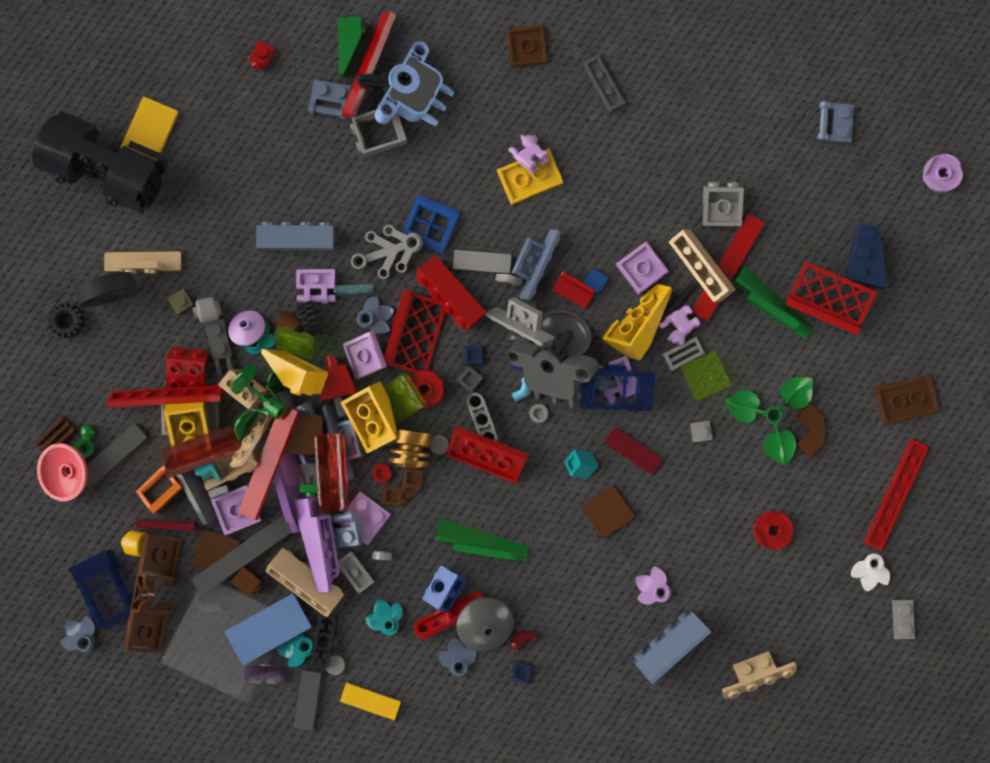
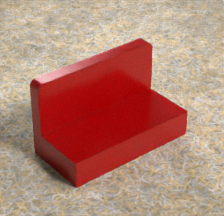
(573, 290)

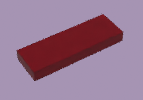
(632, 451)
(170, 525)

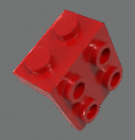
(186, 367)

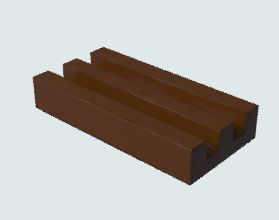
(38, 442)

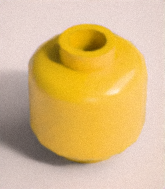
(133, 542)

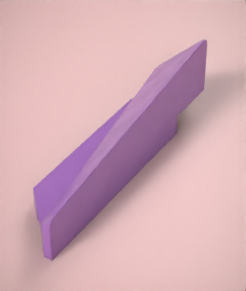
(287, 485)
(318, 542)

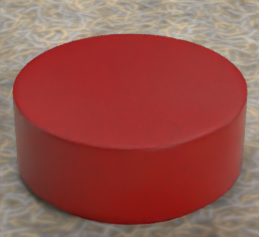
(382, 473)

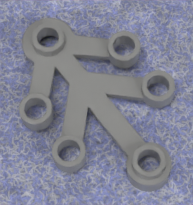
(390, 250)

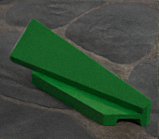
(770, 303)
(478, 542)

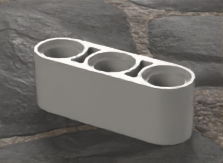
(476, 411)

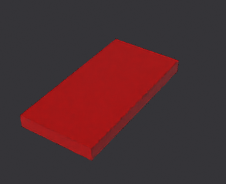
(486, 454)

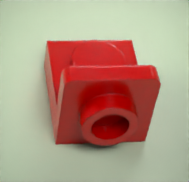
(261, 56)

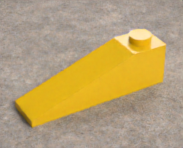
(637, 330)

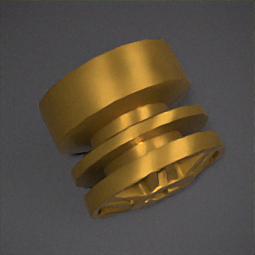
(411, 449)

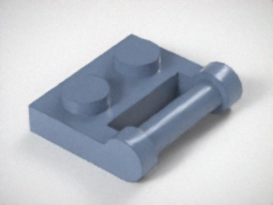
(330, 93)
(841, 124)
(347, 535)

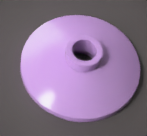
(251, 332)

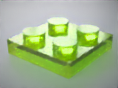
(295, 342)
(705, 376)
(403, 398)

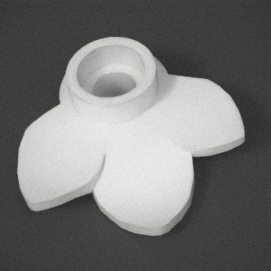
(871, 575)

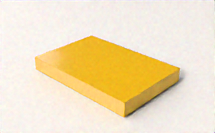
(151, 125)
(522, 184)

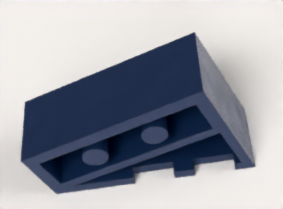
(866, 258)

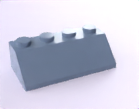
(671, 646)

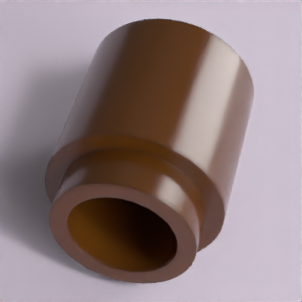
(288, 320)

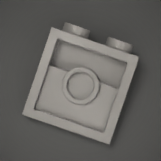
(722, 204)

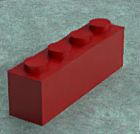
(450, 293)

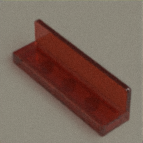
(200, 451)
(331, 472)

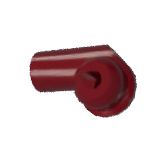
(520, 638)

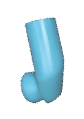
(522, 393)

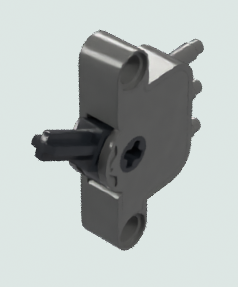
(552, 368)

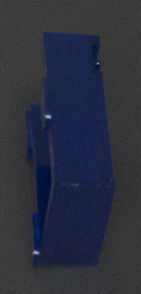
(643, 392)
(93, 566)

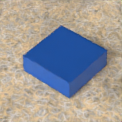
(595, 280)

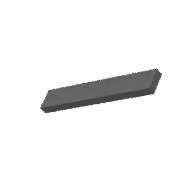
(241, 555)

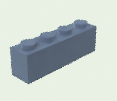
(295, 237)

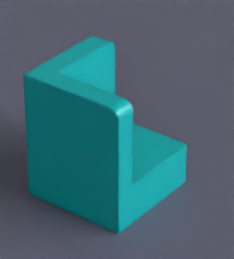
(581, 463)
(209, 471)

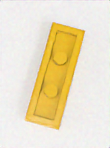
(370, 701)

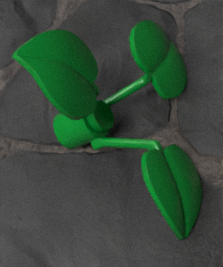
(271, 405)
(777, 445)

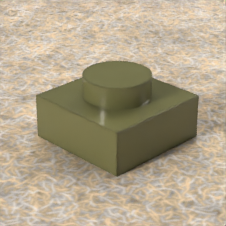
(180, 301)

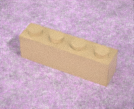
(702, 265)
(299, 579)

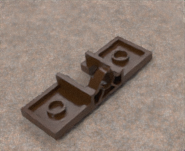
(157, 562)

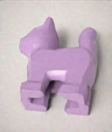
(532, 153)
(681, 323)

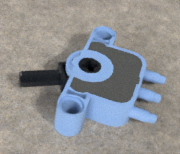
(408, 88)

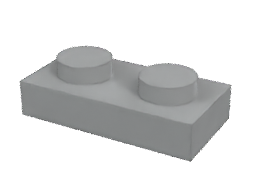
(355, 572)
(903, 619)

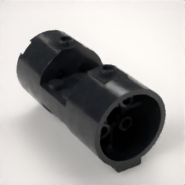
(69, 149)

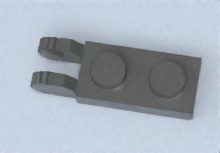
(219, 344)

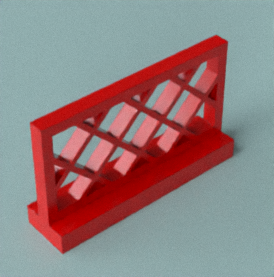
(824, 313)
(399, 324)

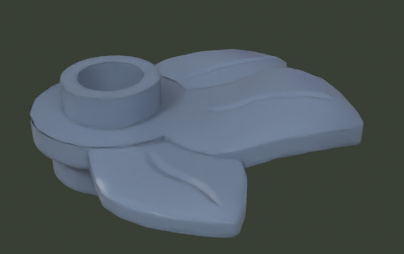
(378, 316)
(77, 632)
(457, 654)

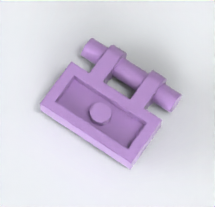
(315, 279)
(631, 385)

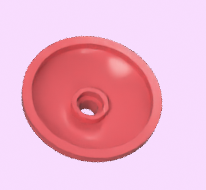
(55, 474)

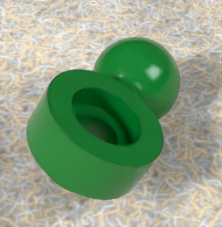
(87, 432)

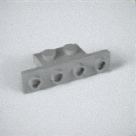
(522, 320)

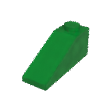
(350, 39)

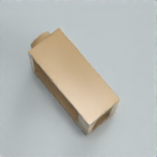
(246, 397)

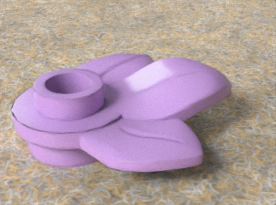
(650, 585)

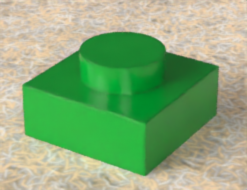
(309, 490)

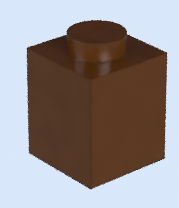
(248, 581)

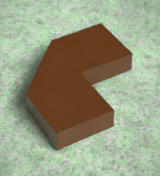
(814, 422)
(411, 485)

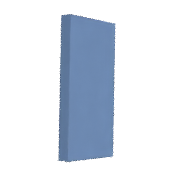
(267, 629)

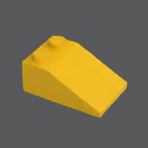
(296, 372)
(371, 416)
(186, 421)

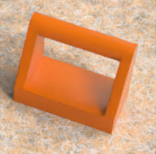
(165, 498)

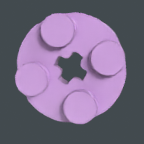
(953, 171)

